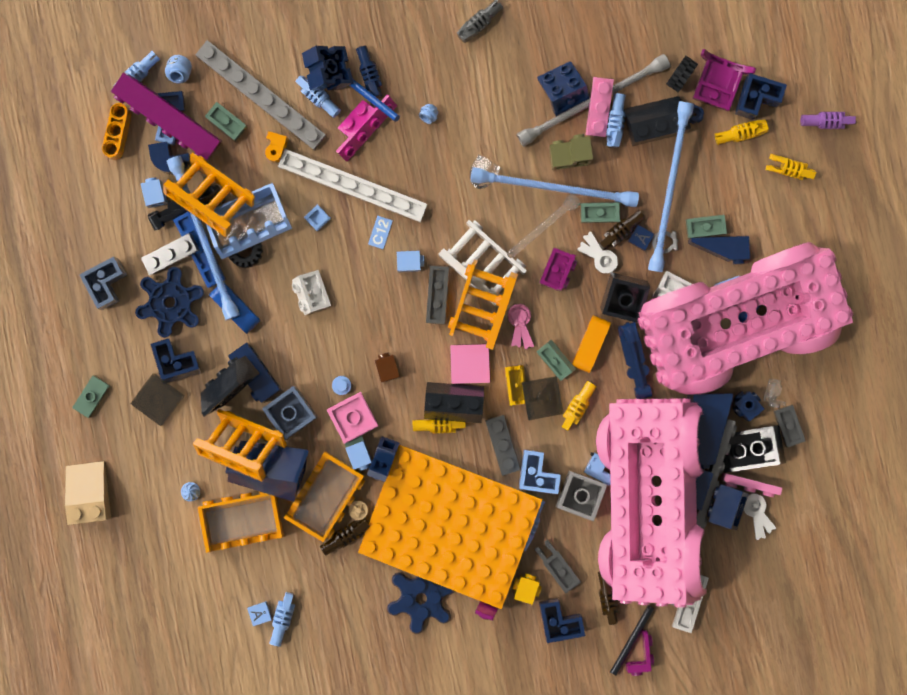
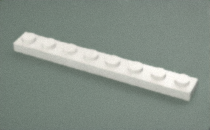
(352, 185)

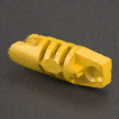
(791, 168)

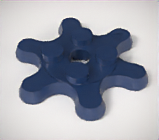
(156, 304)
(419, 612)

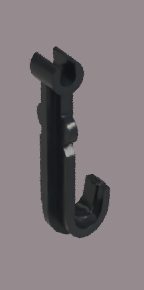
(174, 210)

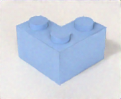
(533, 477)

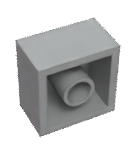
(581, 495)

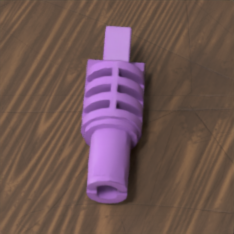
(828, 120)

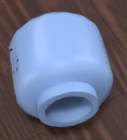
(178, 69)

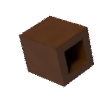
(387, 367)

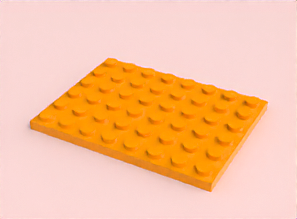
(450, 526)

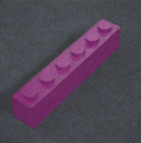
(165, 115)

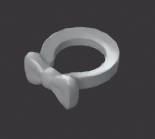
(673, 235)

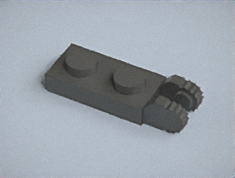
(559, 568)

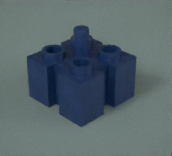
(327, 68)

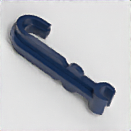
(634, 359)

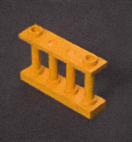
(206, 212)
(501, 301)
(238, 461)

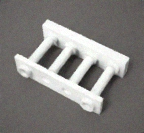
(451, 255)

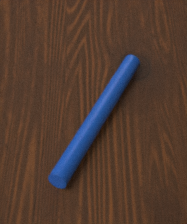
(375, 101)

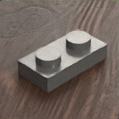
(789, 426)

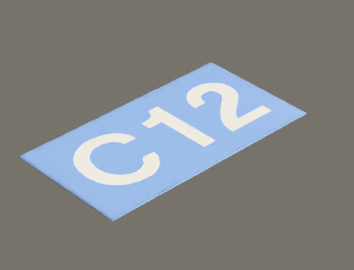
(380, 232)

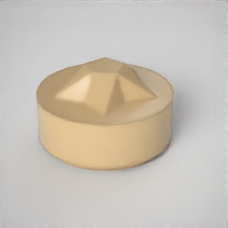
(358, 510)

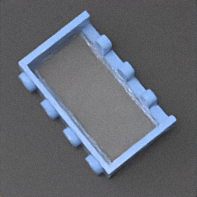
(252, 224)

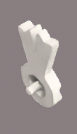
(605, 260)
(755, 507)

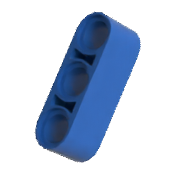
(247, 318)

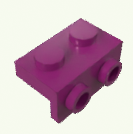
(558, 269)

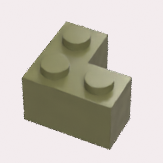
(572, 153)

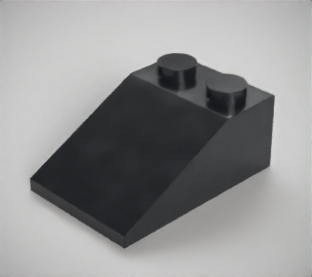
(755, 449)

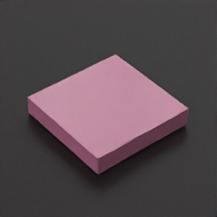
(469, 364)
(352, 417)

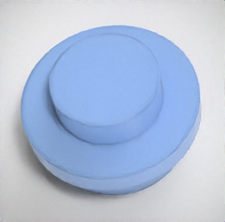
(341, 385)

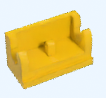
(514, 378)

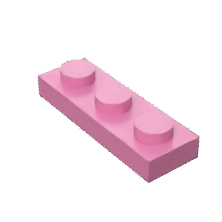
(599, 106)
(751, 485)

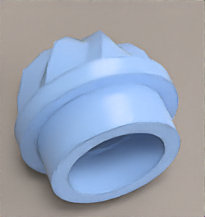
(428, 113)
(190, 491)

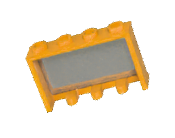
(325, 497)
(240, 521)

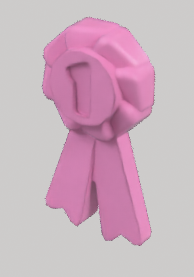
(519, 316)

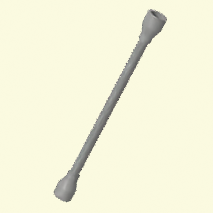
(657, 65)

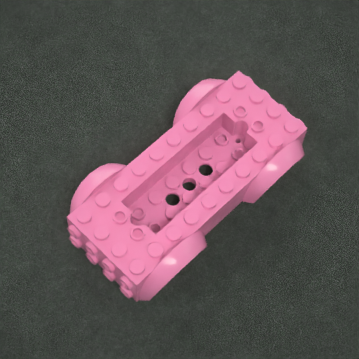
(801, 317)
(637, 556)

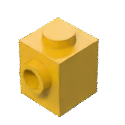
(526, 588)

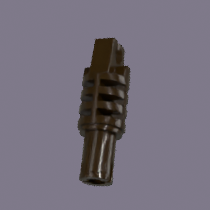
(621, 230)
(345, 536)
(609, 606)

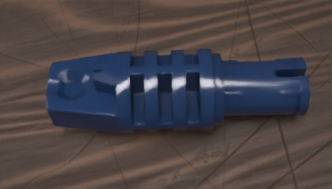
(369, 72)

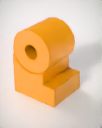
(277, 146)

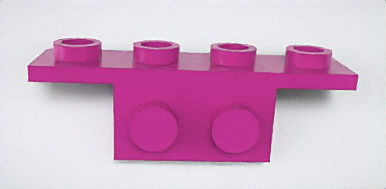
(361, 125)

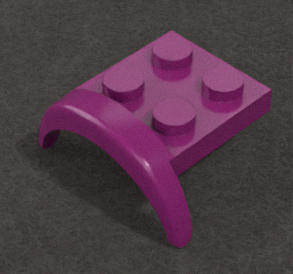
(719, 81)

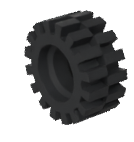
(682, 74)
(250, 260)

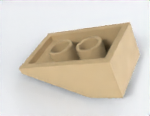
(86, 493)

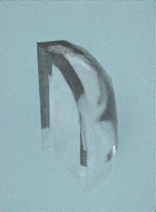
(481, 162)

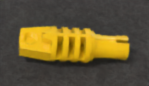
(742, 132)
(578, 406)
(437, 426)

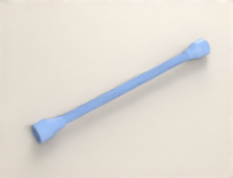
(684, 112)
(627, 198)
(229, 308)

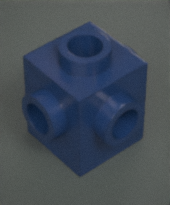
(753, 407)

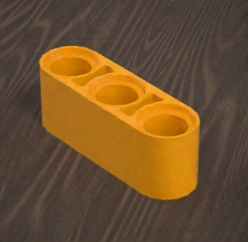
(115, 122)
(591, 344)

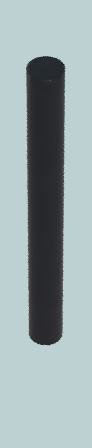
(631, 641)

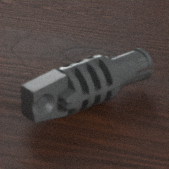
(479, 21)

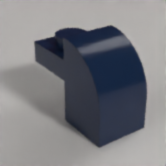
(161, 153)
(383, 459)

